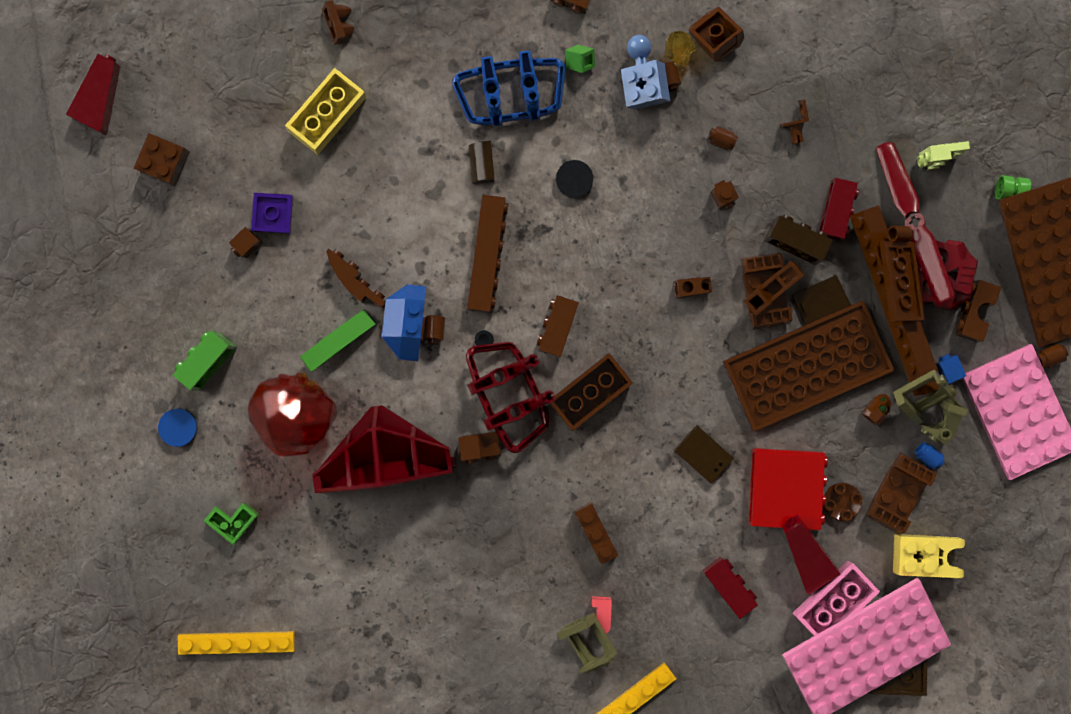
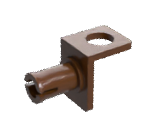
(795, 126)

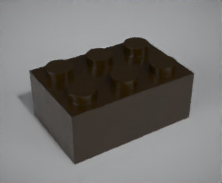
(798, 239)

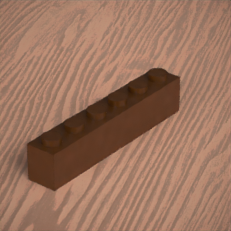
(486, 253)

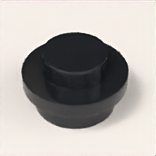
(484, 337)

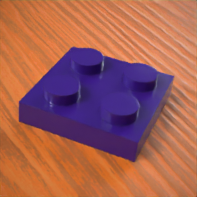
(272, 213)

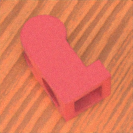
(603, 611)

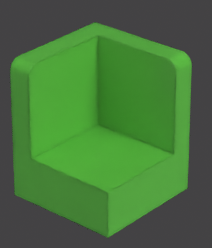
(580, 58)

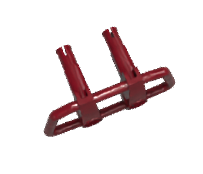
(522, 408)

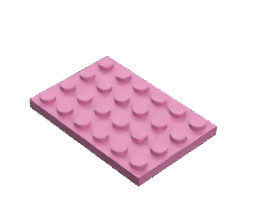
(1019, 411)

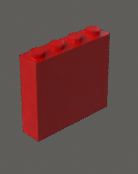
(787, 486)

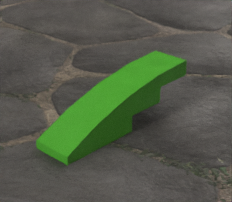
(337, 341)

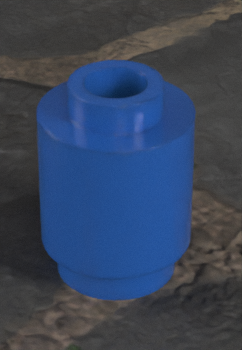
(930, 455)

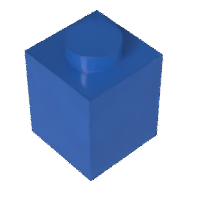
(950, 367)

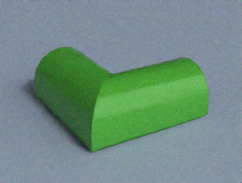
(231, 527)

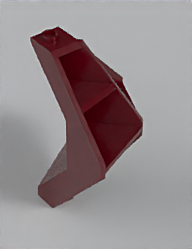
(381, 453)

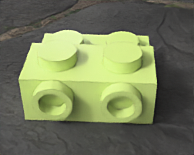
(939, 154)

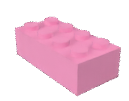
(836, 600)

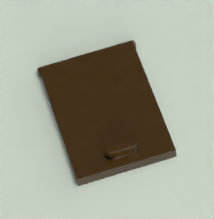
(821, 300)
(703, 454)

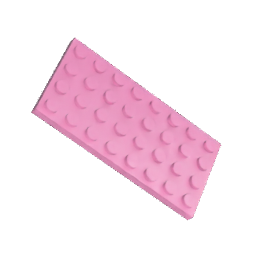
(867, 649)

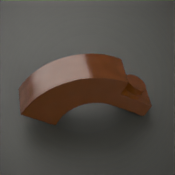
(773, 287)

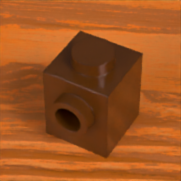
(724, 194)

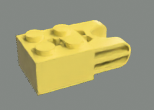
(931, 556)

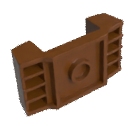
(755, 272)
(899, 493)

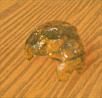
(679, 47)

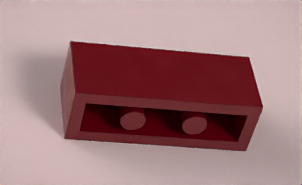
(839, 208)
(730, 587)

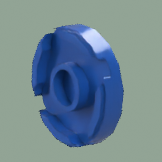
(177, 427)

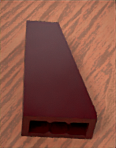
(96, 94)
(811, 559)

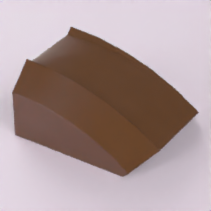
(717, 34)

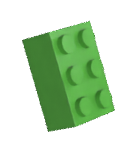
(204, 360)

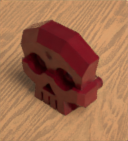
(955, 258)

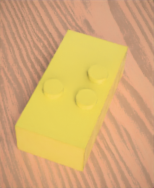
(326, 111)

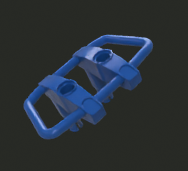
(530, 95)

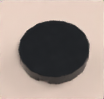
(574, 179)

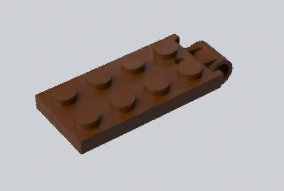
(901, 276)

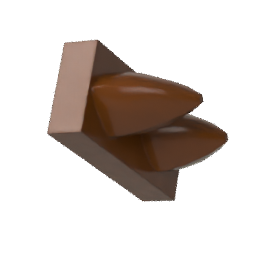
(333, 14)

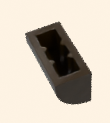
(481, 162)

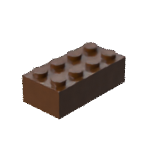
(591, 391)

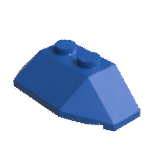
(404, 321)

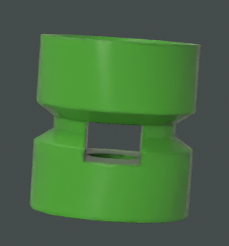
(1008, 186)

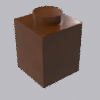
(244, 243)

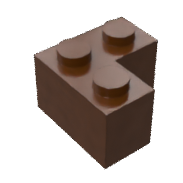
(479, 445)

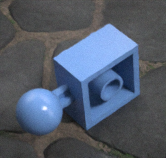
(646, 81)

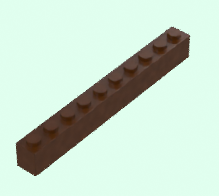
(907, 335)

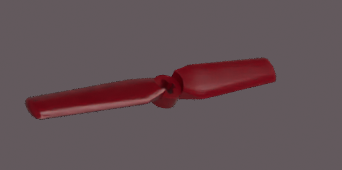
(907, 203)

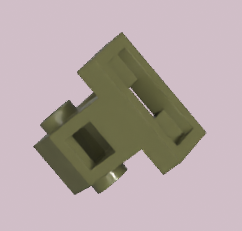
(949, 423)

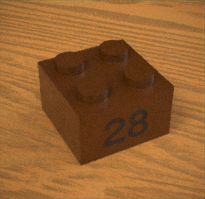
(161, 159)

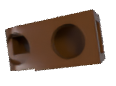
(692, 286)

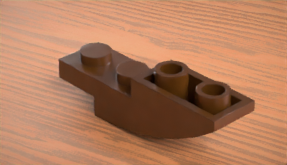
(348, 275)

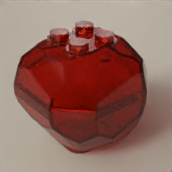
(291, 414)

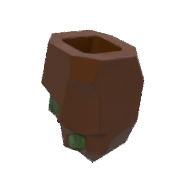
(877, 409)

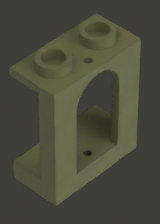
(912, 409)
(589, 661)

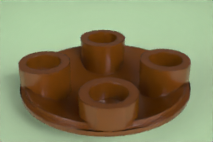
(843, 501)

